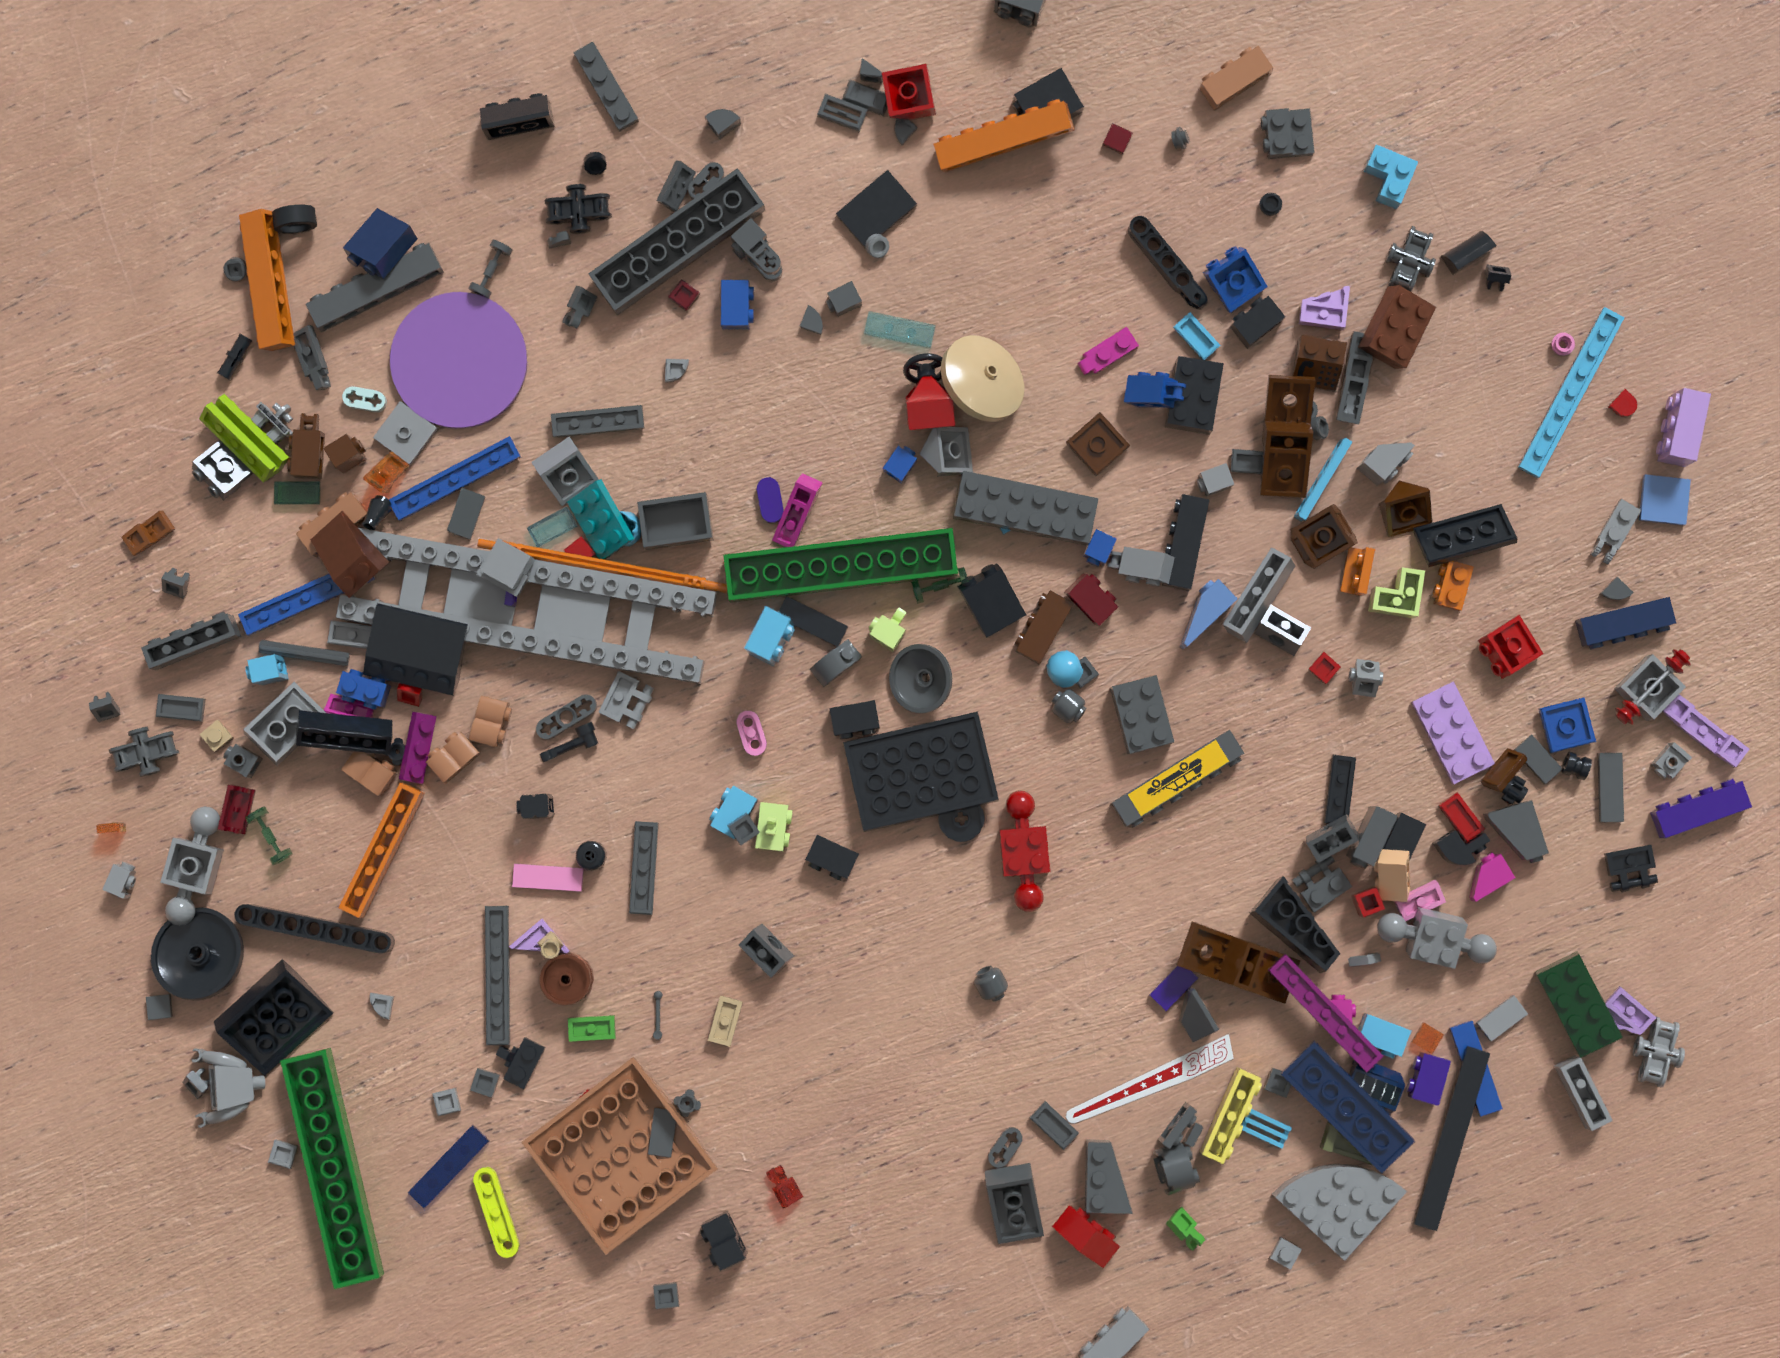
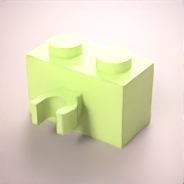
(888, 631)
(772, 826)

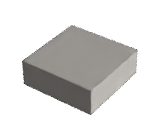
(446, 1101)
(283, 1154)

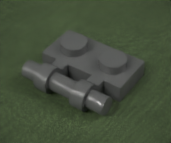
(1325, 889)

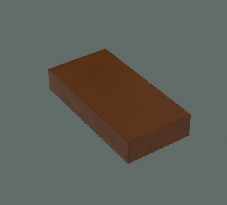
(1504, 770)

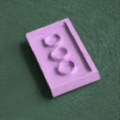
(1453, 733)

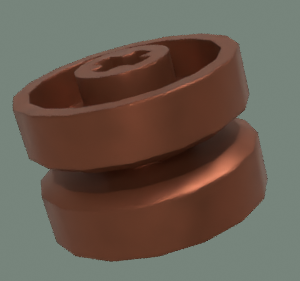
(580, 979)

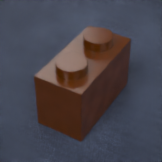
(345, 453)

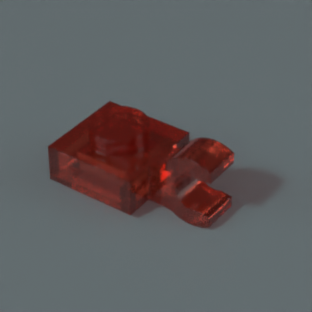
(786, 1188)

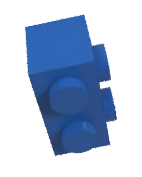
(736, 304)

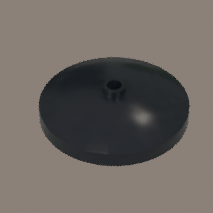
(178, 949)

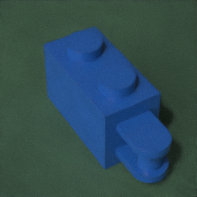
(1153, 390)

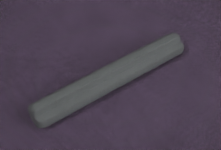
(304, 652)

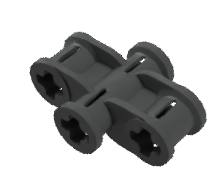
(1410, 259)
(144, 751)

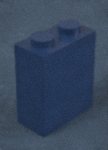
(379, 243)

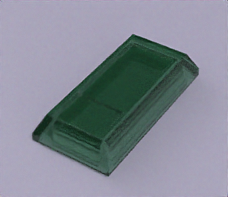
(296, 492)

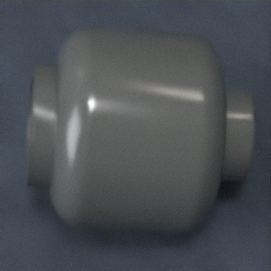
(1068, 706)
(990, 983)

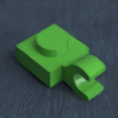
(1184, 1227)

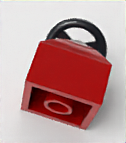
(928, 401)

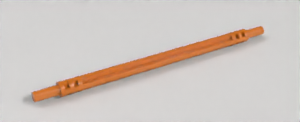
(612, 567)

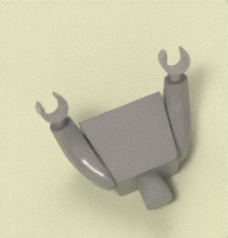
(229, 1086)

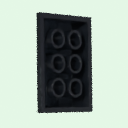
(415, 649)
(272, 1017)

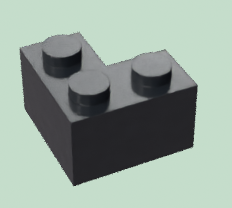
(725, 1241)

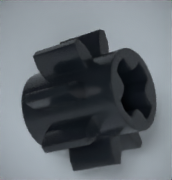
(1514, 790)

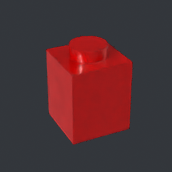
(1367, 902)

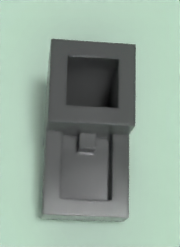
(835, 663)

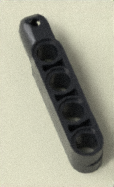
(1188, 291)

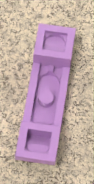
(1705, 732)

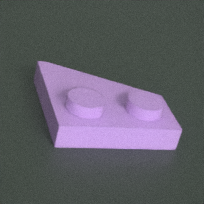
(1326, 310)
(1628, 1012)

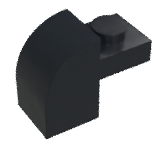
(1456, 851)

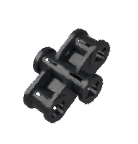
(569, 209)

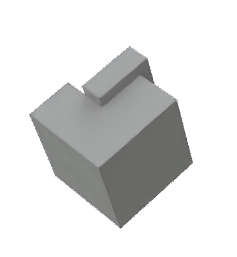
(506, 567)

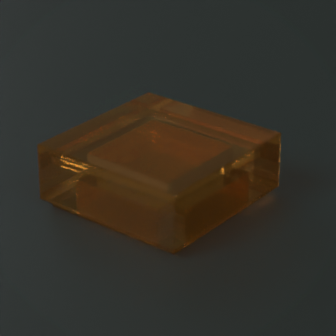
(111, 828)
(1427, 1038)

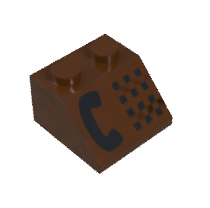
(1320, 359)

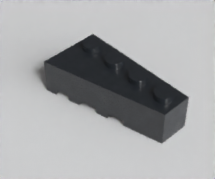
(1295, 926)

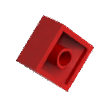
(909, 92)

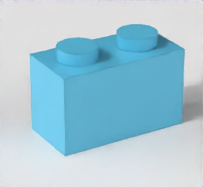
(267, 670)
(735, 804)
(1384, 1035)

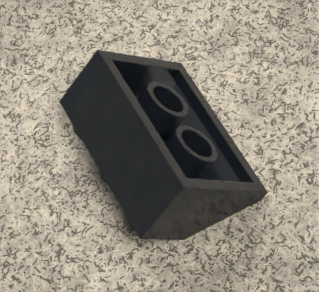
(516, 116)

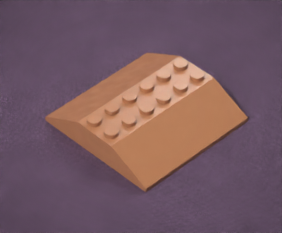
(601, 1157)

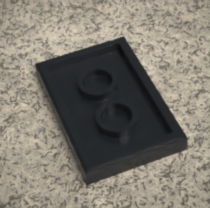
(876, 208)

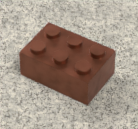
(1397, 327)

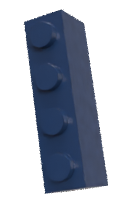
(1624, 622)

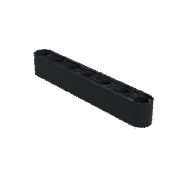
(303, 928)

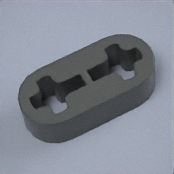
(702, 178)
(1000, 1143)

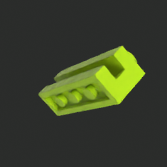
(244, 438)

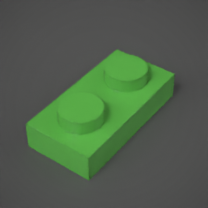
(591, 1028)

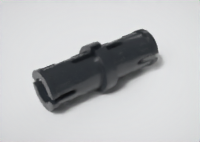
(234, 356)

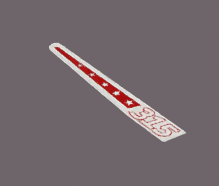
(1165, 1076)

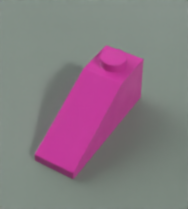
(797, 510)

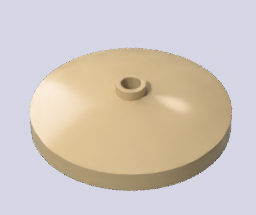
(982, 378)

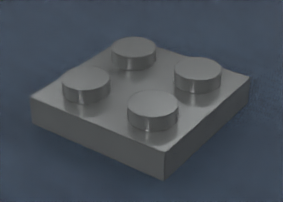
(1183, 1118)

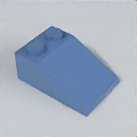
(1212, 602)

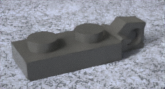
(311, 357)

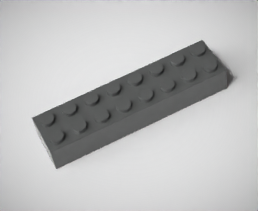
(677, 241)

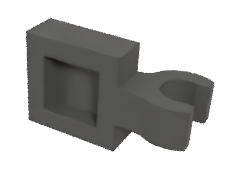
(581, 305)

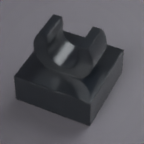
(1497, 274)

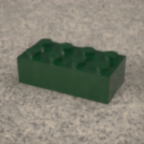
(1579, 1004)

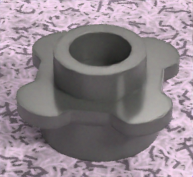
(686, 1109)

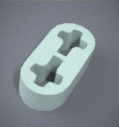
(364, 393)

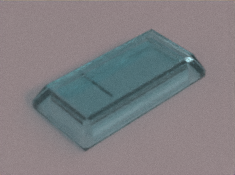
(552, 527)

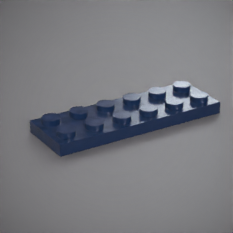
(1348, 1107)

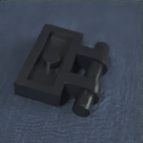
(1631, 860)

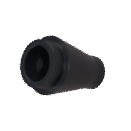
(378, 509)

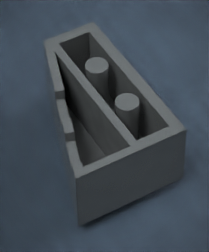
(1103, 1180)

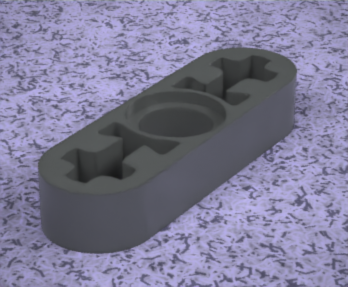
(578, 703)

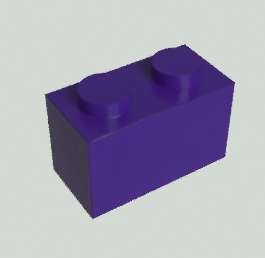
(1428, 1078)

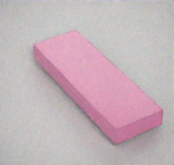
(547, 877)

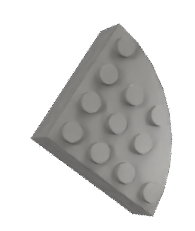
(1340, 1202)

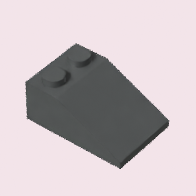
(1014, 1203)

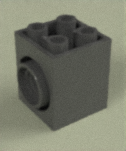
(1024, 11)

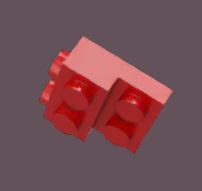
(1509, 647)

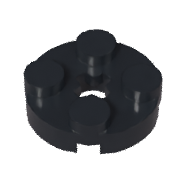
(966, 832)

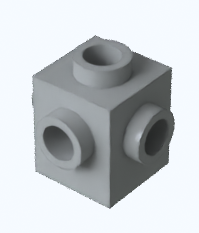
(1365, 678)

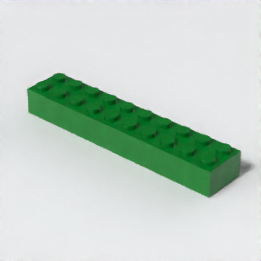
(840, 565)
(332, 1168)

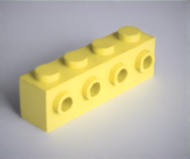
(1230, 1114)

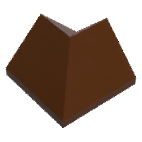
(1406, 508)

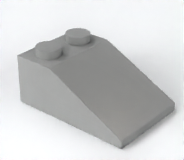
(276, 725)

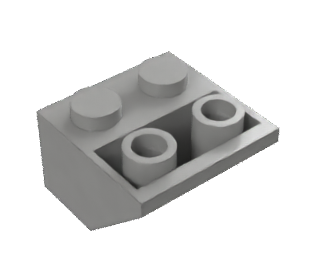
(1382, 461)

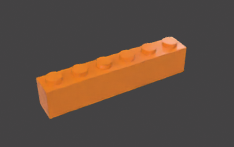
(1003, 136)
(266, 280)
(381, 850)

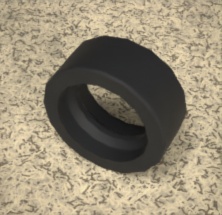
(294, 218)

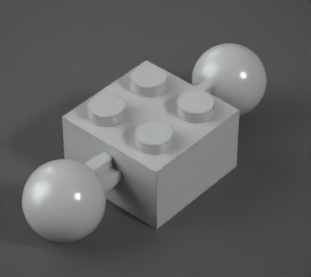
(192, 866)
(1436, 938)

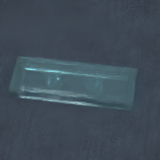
(899, 329)

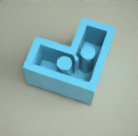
(1394, 170)

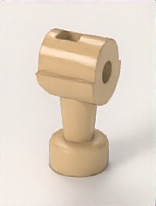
(550, 945)

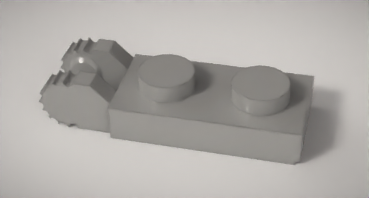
(1616, 529)

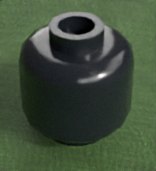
(595, 863)

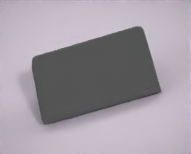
(466, 513)

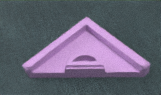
(529, 939)

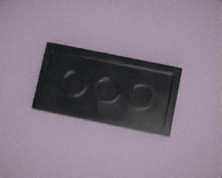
(1465, 535)

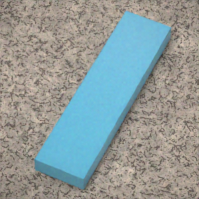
(1322, 479)

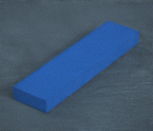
(1487, 1099)

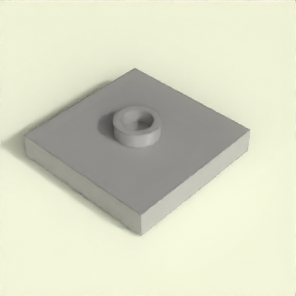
(405, 433)

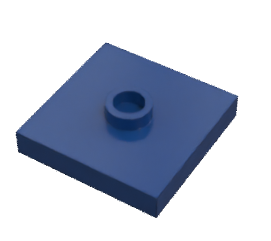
(1567, 725)

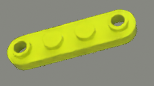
(496, 1212)

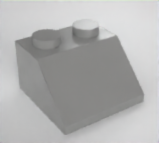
(565, 470)

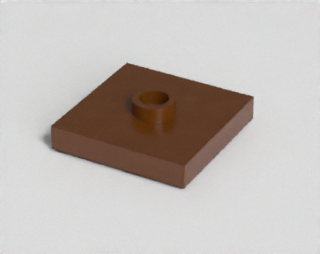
(1097, 444)

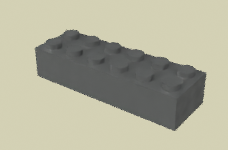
(1025, 508)

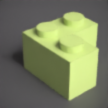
(1402, 600)

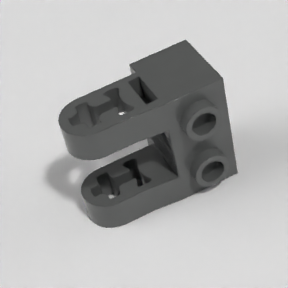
(751, 244)

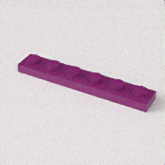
(1325, 1013)

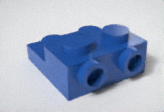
(1234, 278)

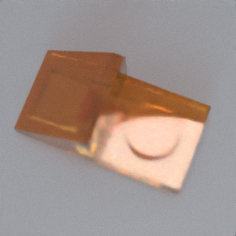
(386, 472)

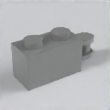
(1143, 565)

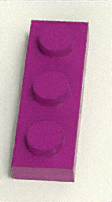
(417, 747)

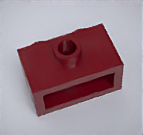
(1091, 598)

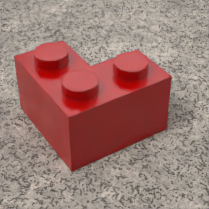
(1086, 1236)

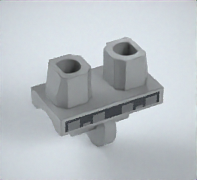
(265, 415)

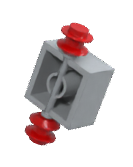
(1651, 687)

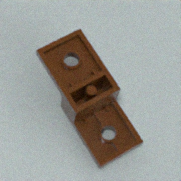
(1287, 436)
(1232, 961)

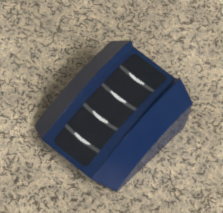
(1381, 1084)

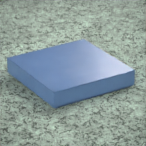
(1664, 499)

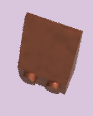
(347, 554)

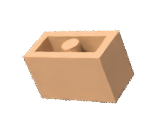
(1393, 875)

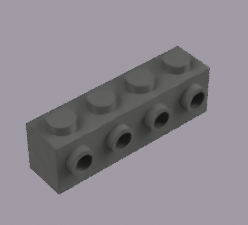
(190, 642)

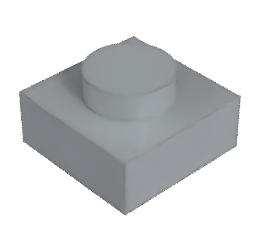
(1285, 1253)

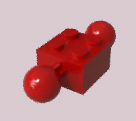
(1024, 851)

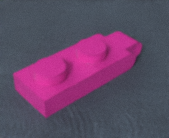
(1108, 352)

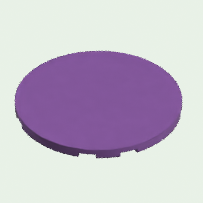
(458, 360)

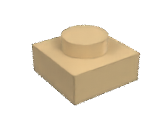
(216, 735)

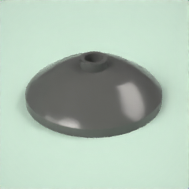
(909, 678)

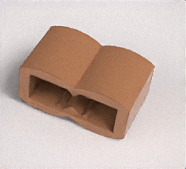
(489, 721)
(452, 757)
(370, 771)

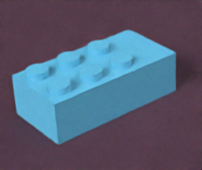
(770, 636)

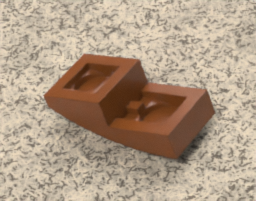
(148, 533)

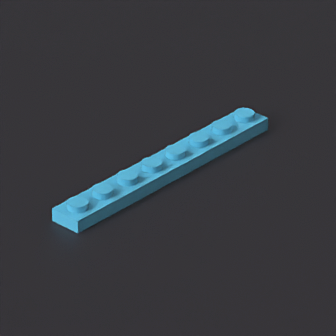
(1571, 392)

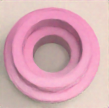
(1568, 339)

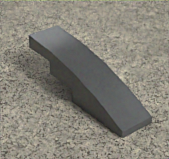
(1354, 382)

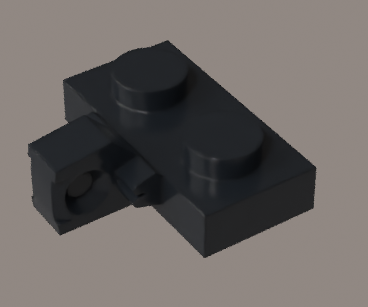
(521, 1061)

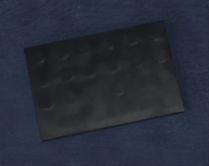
(921, 771)

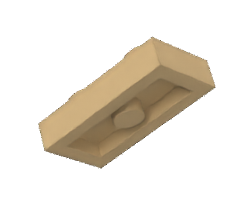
(725, 1021)

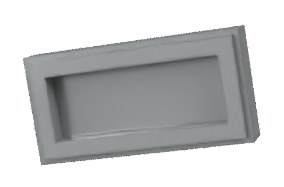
(1502, 1018)

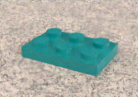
(600, 520)

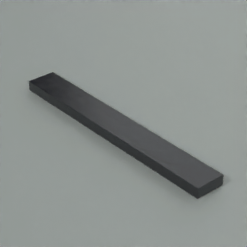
(1451, 1138)

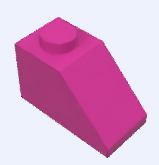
(1490, 876)

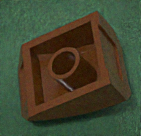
(1323, 536)

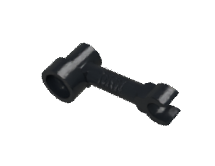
(585, 737)

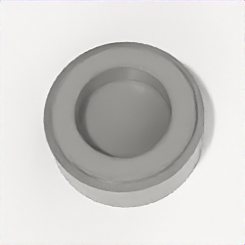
(877, 246)

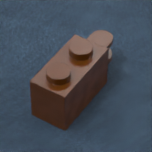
(307, 449)

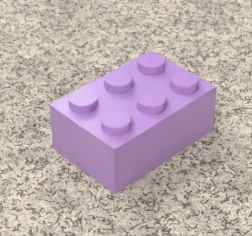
(1683, 427)

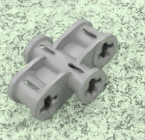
(1656, 1060)

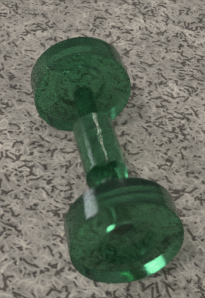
(936, 586)
(268, 835)

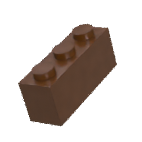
(1043, 626)

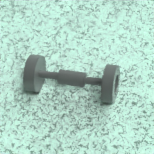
(490, 269)

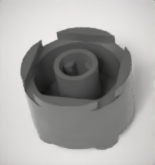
(1175, 1168)

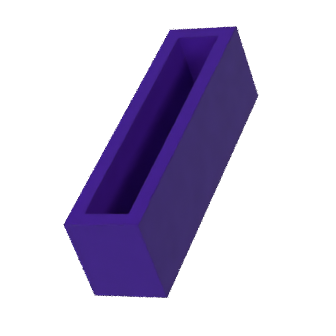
(1700, 809)

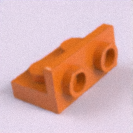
(1357, 571)
(1452, 585)

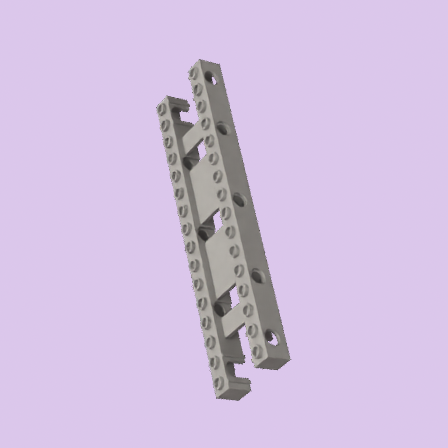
(568, 615)

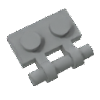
(619, 697)

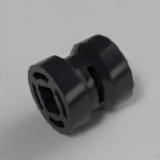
(1574, 765)

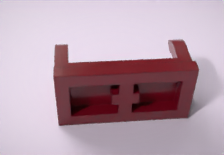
(235, 808)

